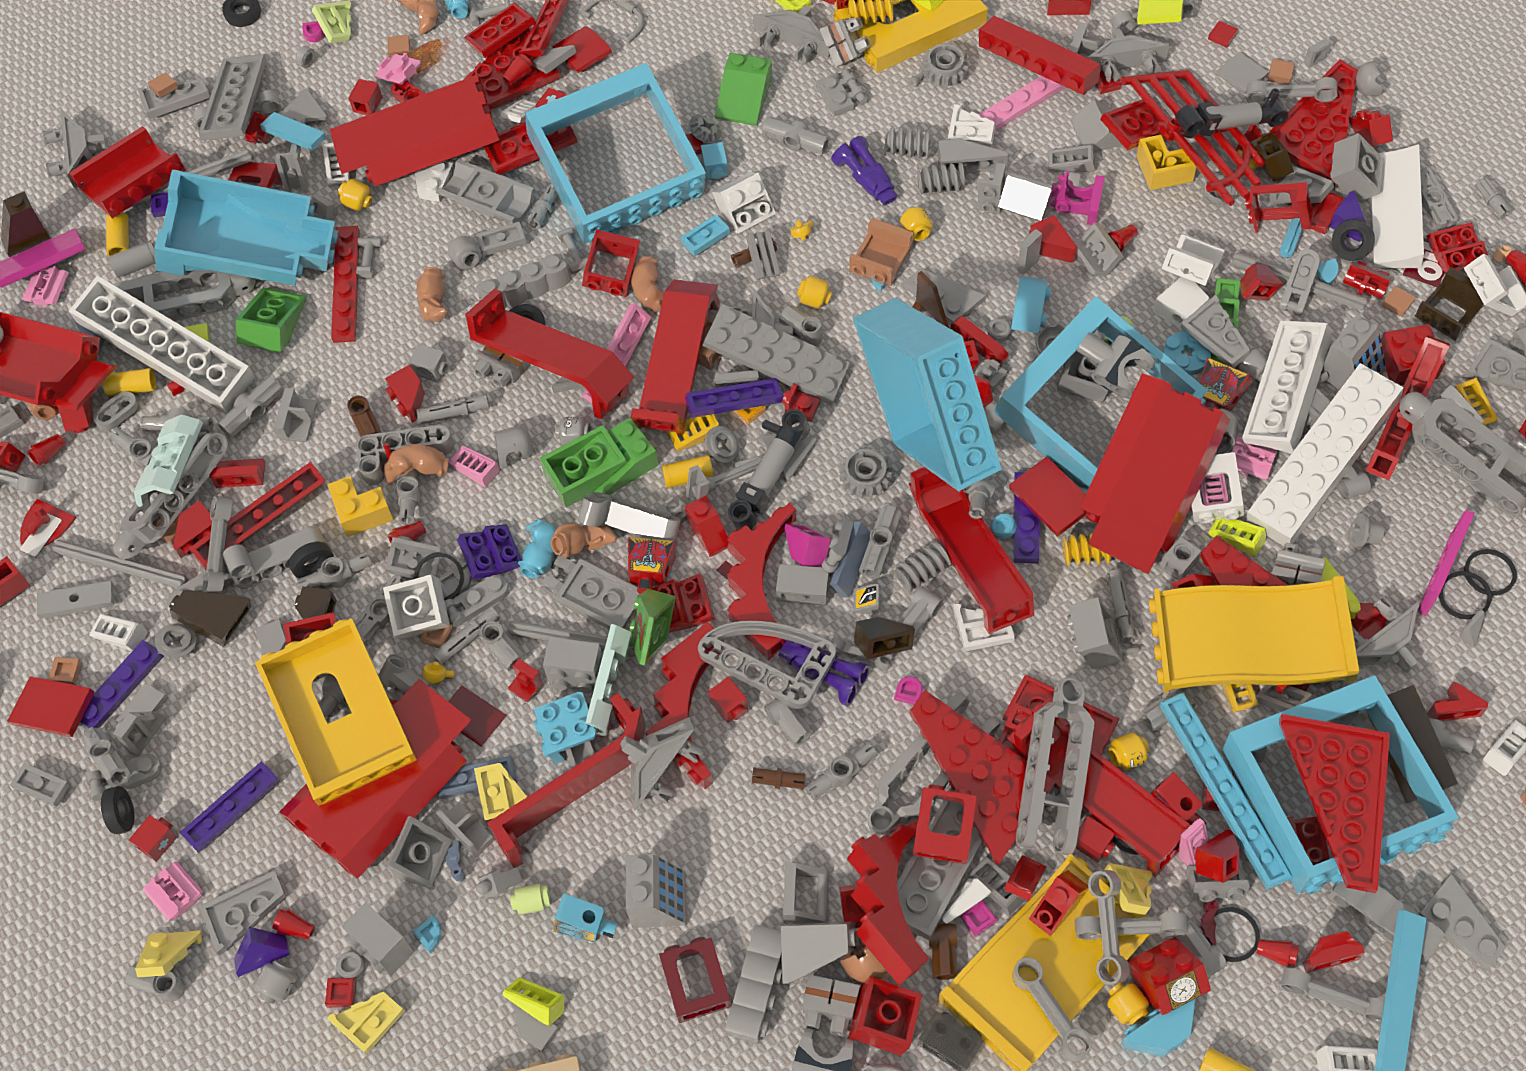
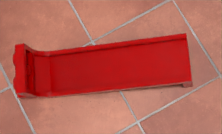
(551, 350)
(675, 355)
(973, 552)
(568, 786)
(1113, 798)

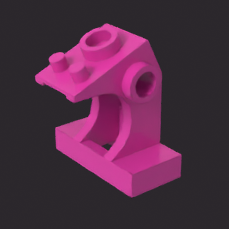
(1090, 197)

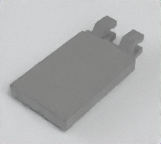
(592, 592)

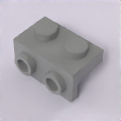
(1098, 250)
(406, 555)
(1207, 889)

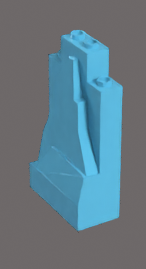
(241, 230)

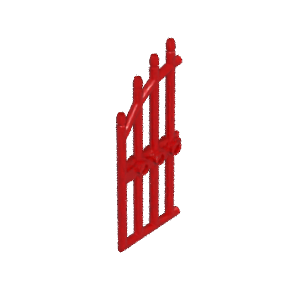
(1172, 131)

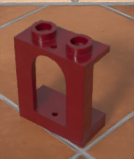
(702, 1006)

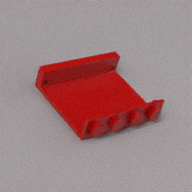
(126, 172)

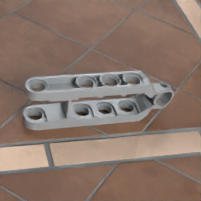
(147, 289)
(1502, 455)
(141, 532)
(1068, 705)
(885, 813)

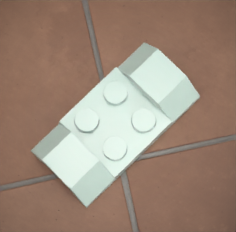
(169, 457)
(614, 653)

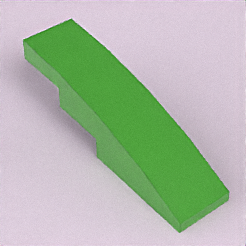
(1228, 294)

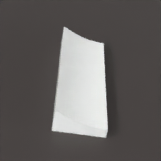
(1398, 212)
(1288, 385)

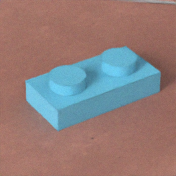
(705, 235)

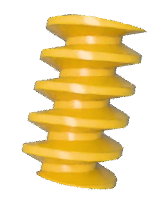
(870, 9)
(1081, 549)

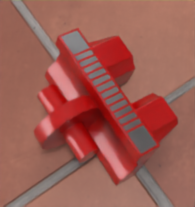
(1367, 279)

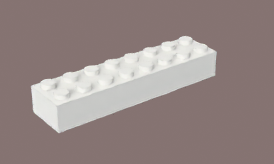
(162, 344)
(1325, 455)

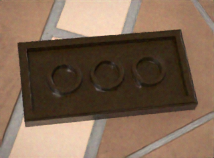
(1418, 724)

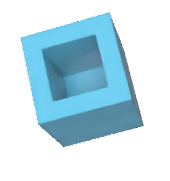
(714, 161)

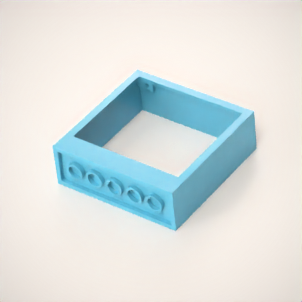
(591, 102)
(928, 392)
(1012, 402)
(1361, 696)

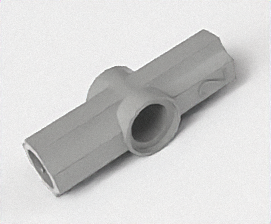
(795, 135)
(249, 407)
(877, 553)
(105, 756)

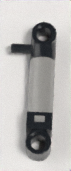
(1208, 118)
(754, 495)

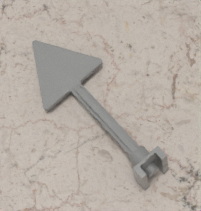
(301, 109)
(700, 486)

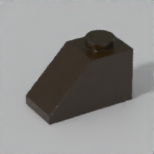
(1275, 155)
(315, 602)
(882, 637)

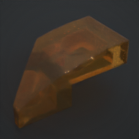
(426, 54)

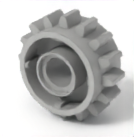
(945, 65)
(865, 484)

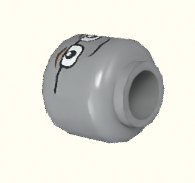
(571, 428)

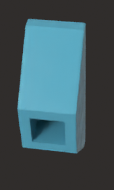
(1161, 1033)

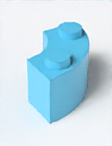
(1029, 304)

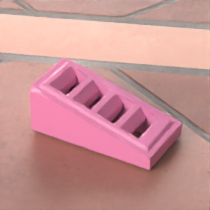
(482, 478)
(1223, 490)
(1191, 839)

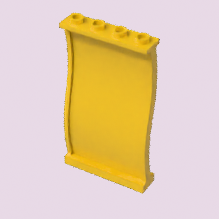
(1253, 635)
(1010, 1017)

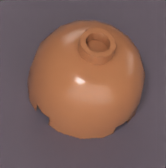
(862, 964)

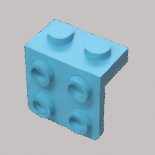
(563, 725)

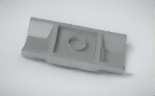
(488, 192)

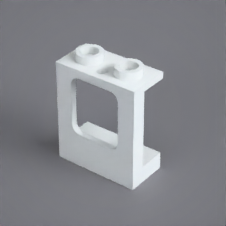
(1185, 256)
(1497, 286)
(1221, 464)

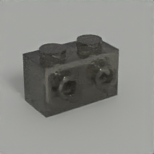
(951, 1041)

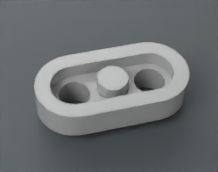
(115, 410)

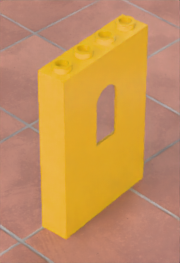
(917, 32)
(350, 749)

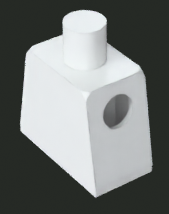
(1180, 301)

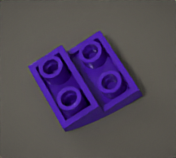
(489, 551)

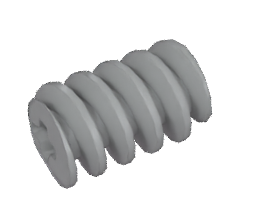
(907, 142)
(940, 178)
(921, 564)

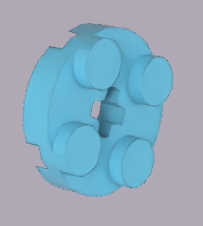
(1183, 341)

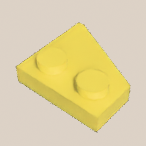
(497, 790)
(164, 951)

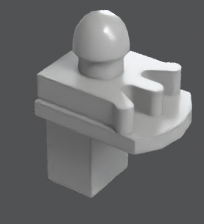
(496, 882)

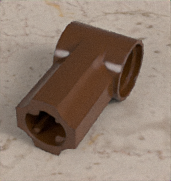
(363, 420)
(943, 951)

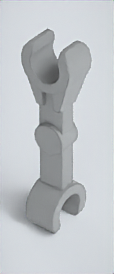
(841, 647)

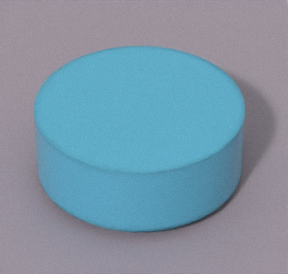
(1004, 526)

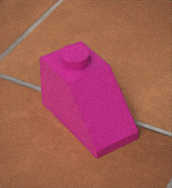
(806, 545)

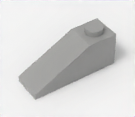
(972, 155)

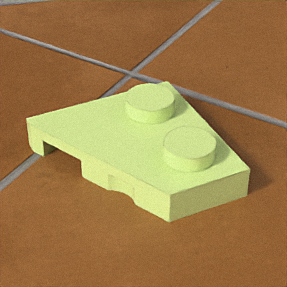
(334, 20)

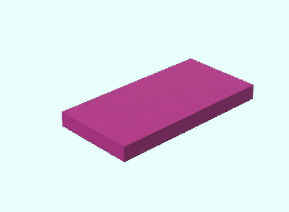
(40, 257)
(1445, 562)

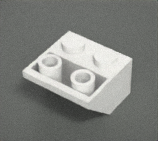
(744, 202)

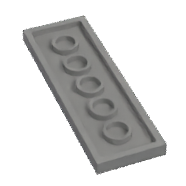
(232, 97)
(776, 353)
(930, 883)

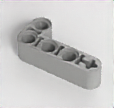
(433, 436)
(628, 516)
(267, 561)

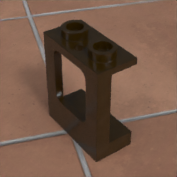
(1461, 292)

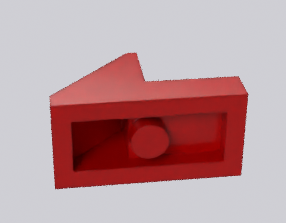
(1460, 705)

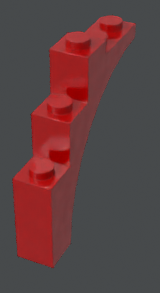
(1397, 427)
(746, 579)
(673, 701)
(884, 925)

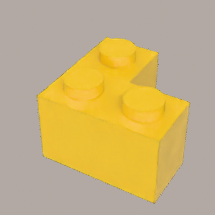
(1163, 167)
(359, 511)

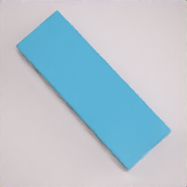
(293, 131)

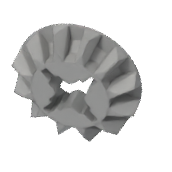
(708, 133)
(730, 445)
(175, 631)

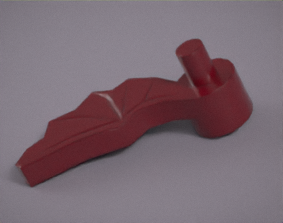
(1208, 923)

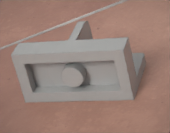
(1084, 44)
(294, 417)
(802, 585)
(466, 829)

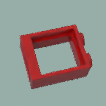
(614, 245)

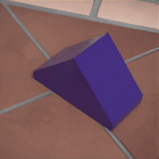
(1348, 210)
(259, 949)

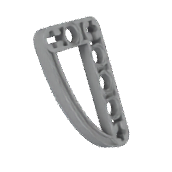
(799, 683)

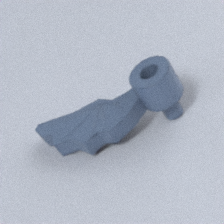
(453, 861)

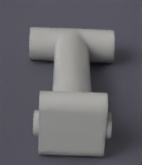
(476, 14)
(567, 236)
(365, 269)

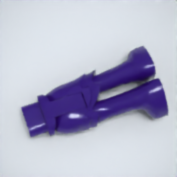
(871, 175)
(847, 688)

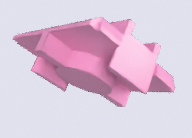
(398, 68)
(45, 286)
(1253, 459)
(173, 891)

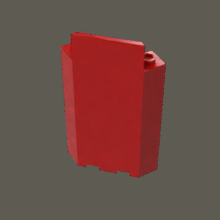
(417, 132)
(49, 363)
(1151, 472)
(368, 819)

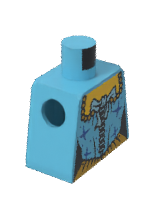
(573, 913)

